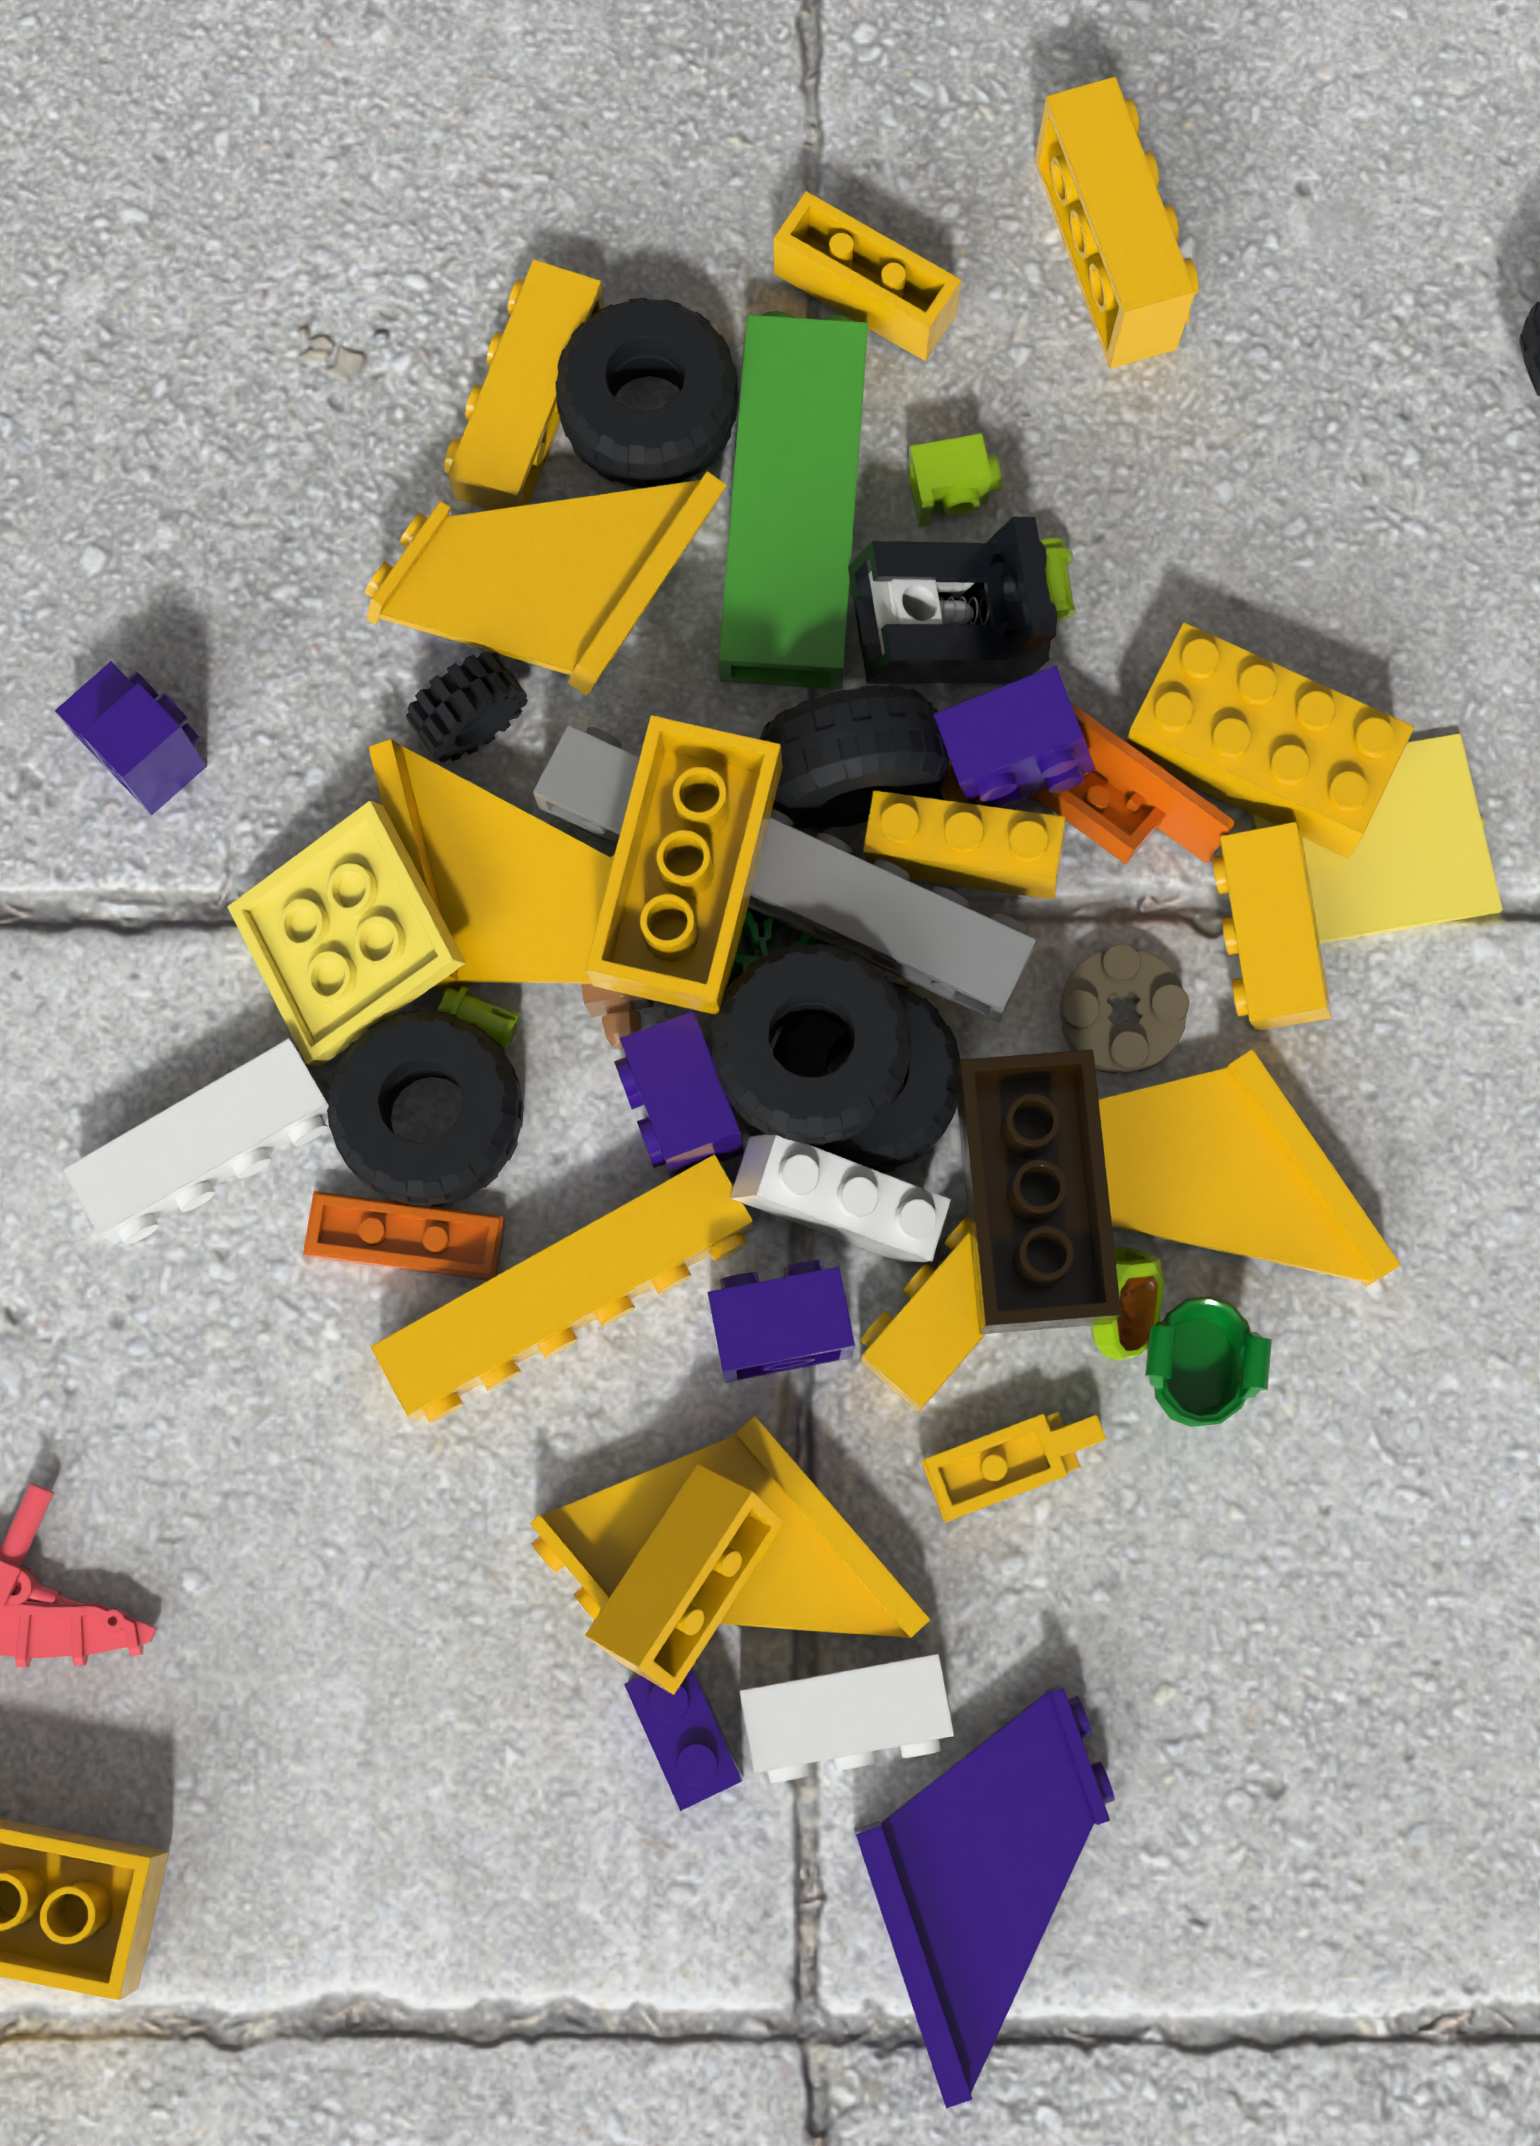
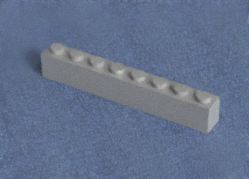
(820, 887)

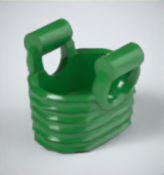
(1205, 1361)

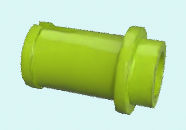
(1058, 576)
(491, 1018)

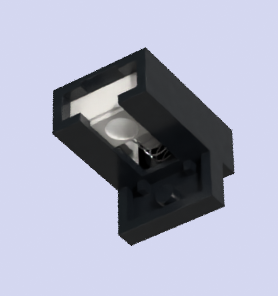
(975, 608)

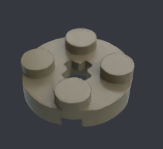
(1123, 974)

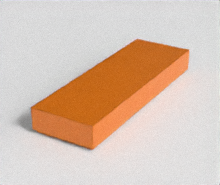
(404, 1236)

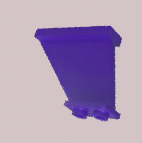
(978, 1872)

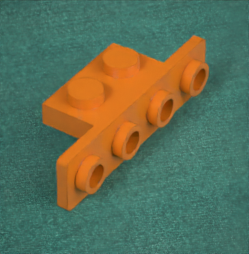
(1132, 798)

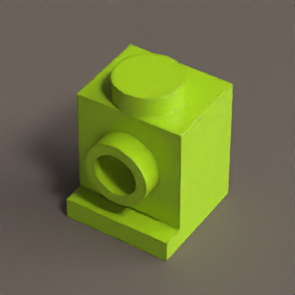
(951, 476)

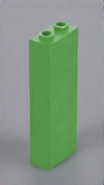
(793, 501)

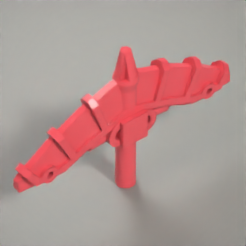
(40, 1620)

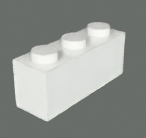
(840, 1198)
(846, 1716)

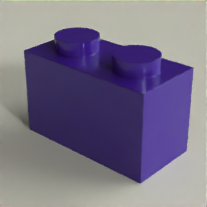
(685, 1738)

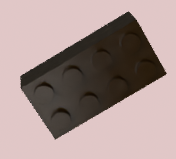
(1037, 1192)

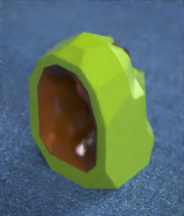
(1140, 1302)

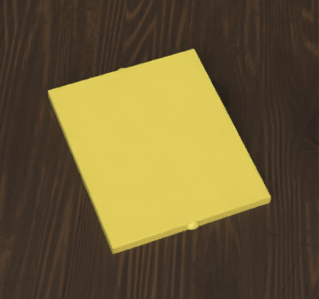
(1418, 857)

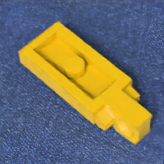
(1007, 1463)

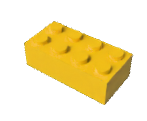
(1115, 222)
(1268, 739)
(685, 865)
(76, 1908)

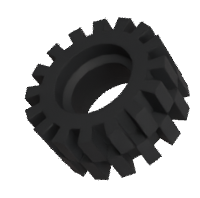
(466, 706)

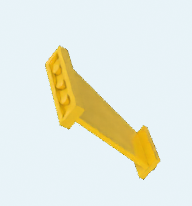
(543, 578)
(503, 880)
(1236, 1173)
(809, 1578)

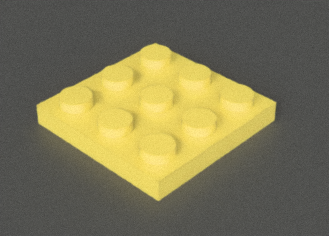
(345, 934)

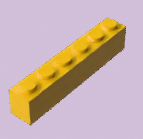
(562, 1290)

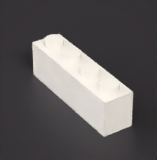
(199, 1144)

